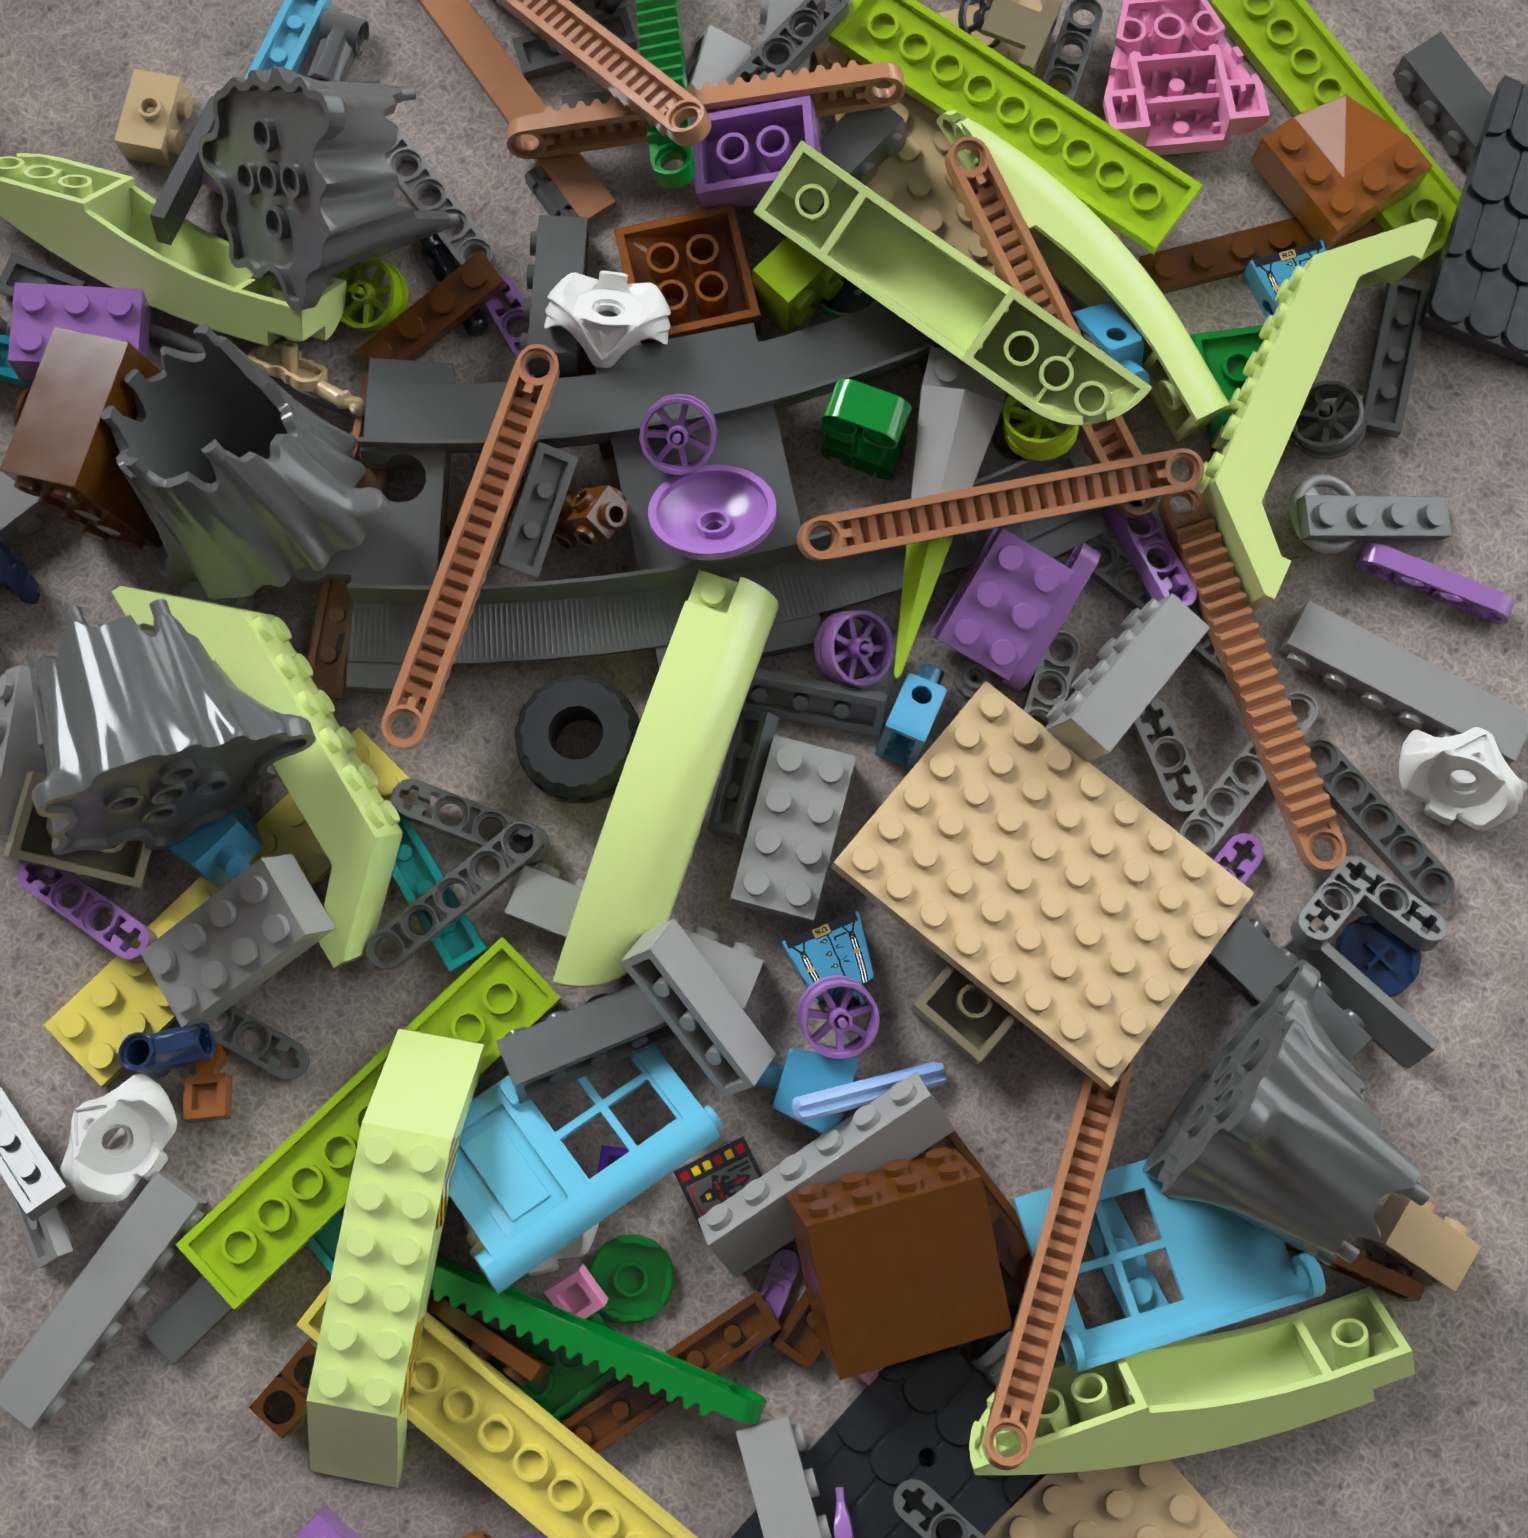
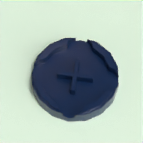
(1379, 955)

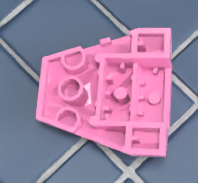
(1179, 80)

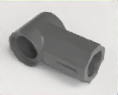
(339, 43)

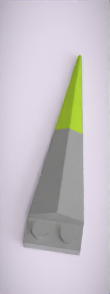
(952, 437)

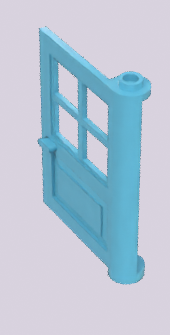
(530, 1193)
(1218, 1260)

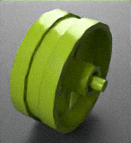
(370, 295)
(1040, 446)

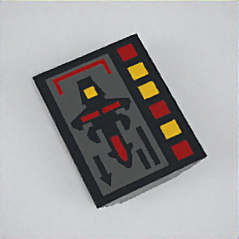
(717, 1176)

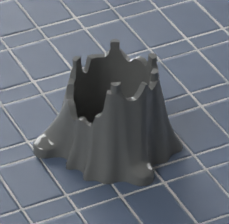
(309, 178)
(239, 473)
(147, 735)
(1284, 1131)

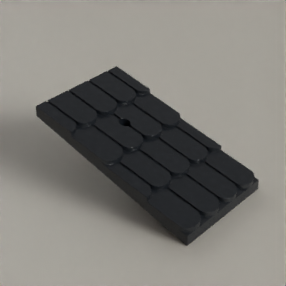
(1483, 267)
(875, 1445)

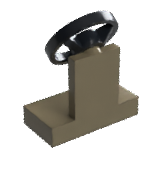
(1015, 26)

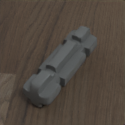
(548, 193)

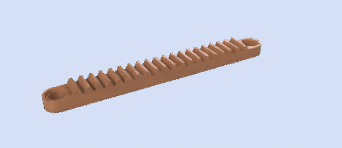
(614, 67)
(615, 125)
(1023, 268)
(1000, 504)
(471, 547)
(1254, 681)
(1054, 1269)

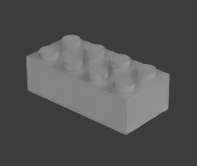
(1125, 677)
(792, 830)
(237, 939)

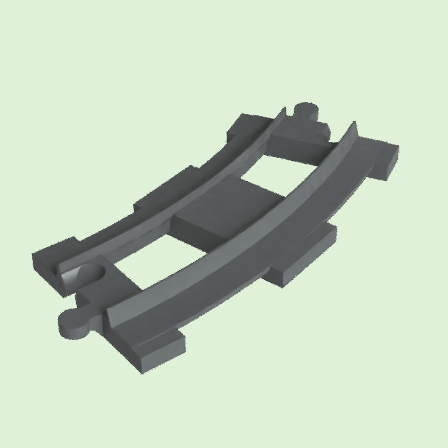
(423, 416)

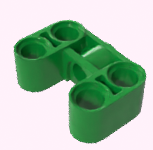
(864, 428)

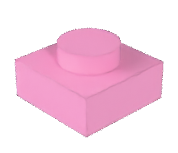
(577, 1293)

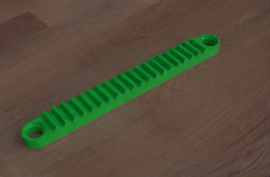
(663, 47)
(596, 1343)

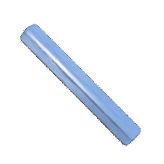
(861, 1092)

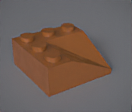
(1339, 167)
(696, 266)

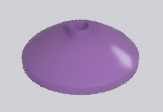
(712, 512)

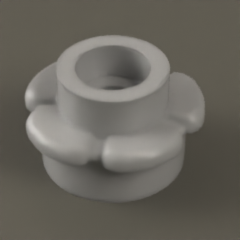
(962, 678)

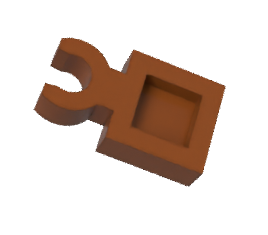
(209, 1092)

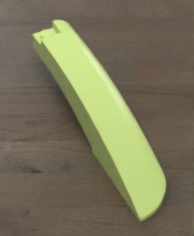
(106, 230)
(1100, 269)
(946, 294)
(668, 776)
(1210, 1390)

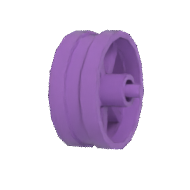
(678, 434)
(853, 648)
(838, 1017)

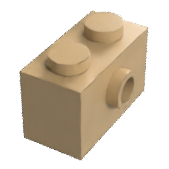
(153, 118)
(1425, 1242)

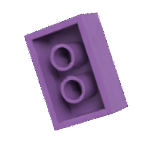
(750, 149)
(85, 309)
(1002, 602)

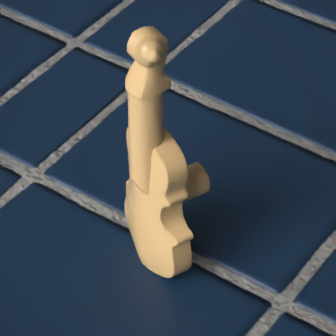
(286, 362)

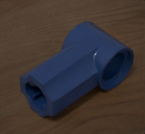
(167, 1049)

